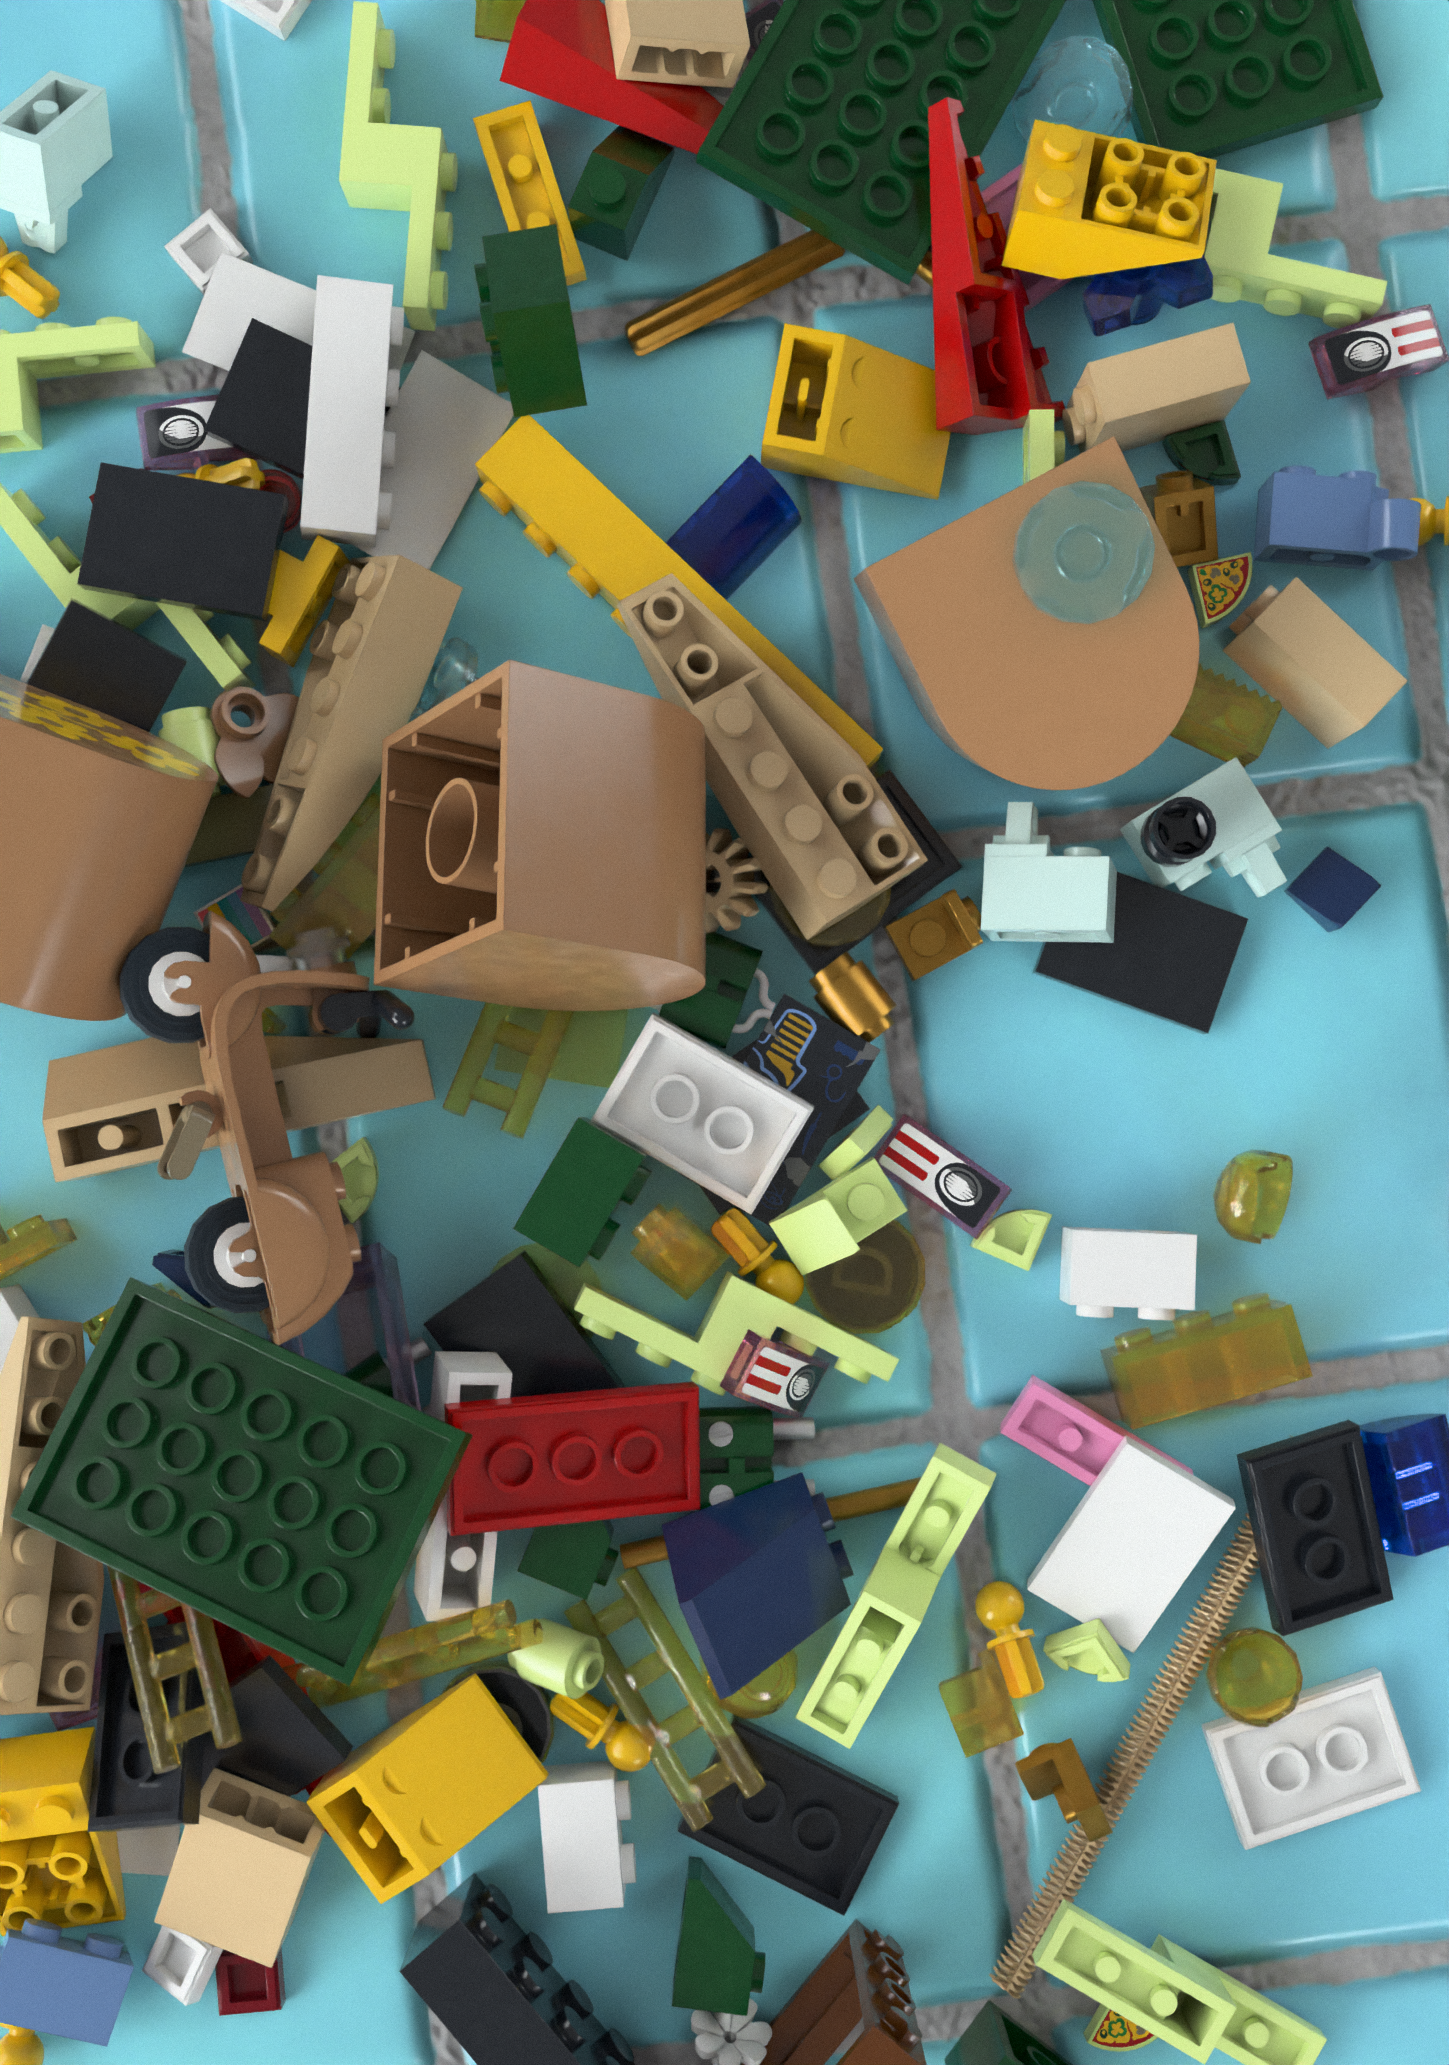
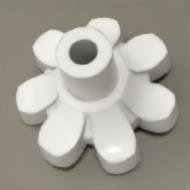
(730, 2037)

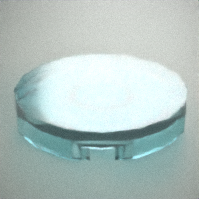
(1075, 85)
(1083, 552)

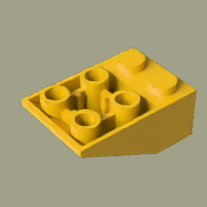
(1105, 204)
(853, 415)
(425, 1787)
(46, 1854)

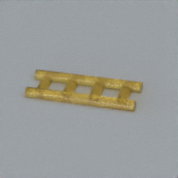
(540, 1047)
(426, 1652)
(150, 1669)
(702, 1707)

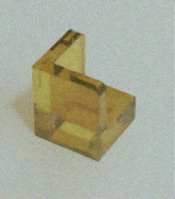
(980, 1707)

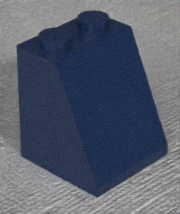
(756, 1577)

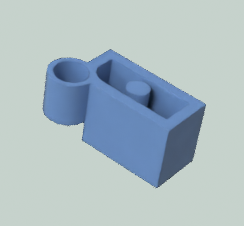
(1333, 520)
(62, 1982)

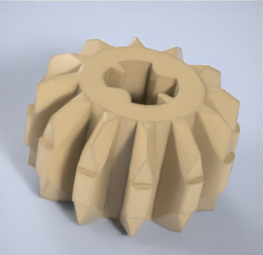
(736, 879)

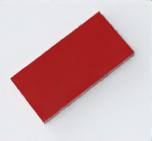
(575, 1457)

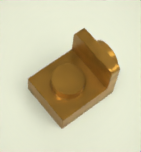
(1184, 515)
(936, 933)
(1060, 1771)

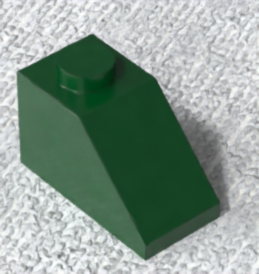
(618, 190)
(571, 1556)
(714, 1949)

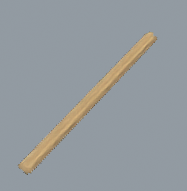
(1133, 1756)

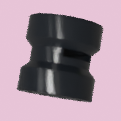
(1187, 824)

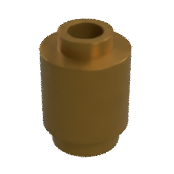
(853, 997)

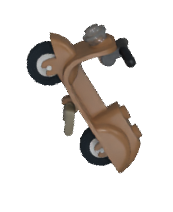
(282, 1232)

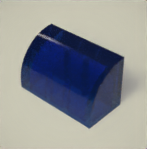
(736, 528)
(1410, 1481)

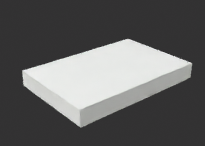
(702, 1113)
(1130, 1543)
(1316, 1764)

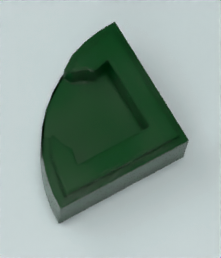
(1205, 452)

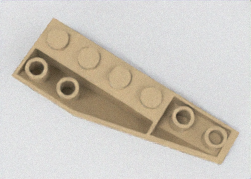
(356, 692)
(773, 763)
(122, 1101)
(46, 1587)

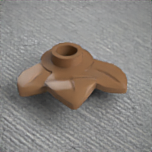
(254, 751)

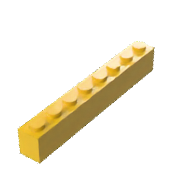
(617, 552)

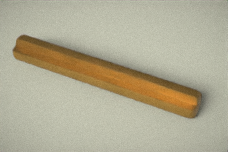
(730, 291)

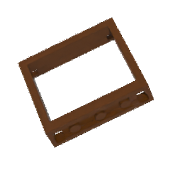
(853, 1981)

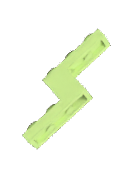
(396, 166)
(1242, 269)
(60, 352)
(61, 570)
(731, 1313)
(895, 1595)
(1173, 1993)

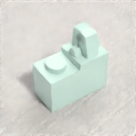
(48, 148)
(1242, 837)
(1042, 895)

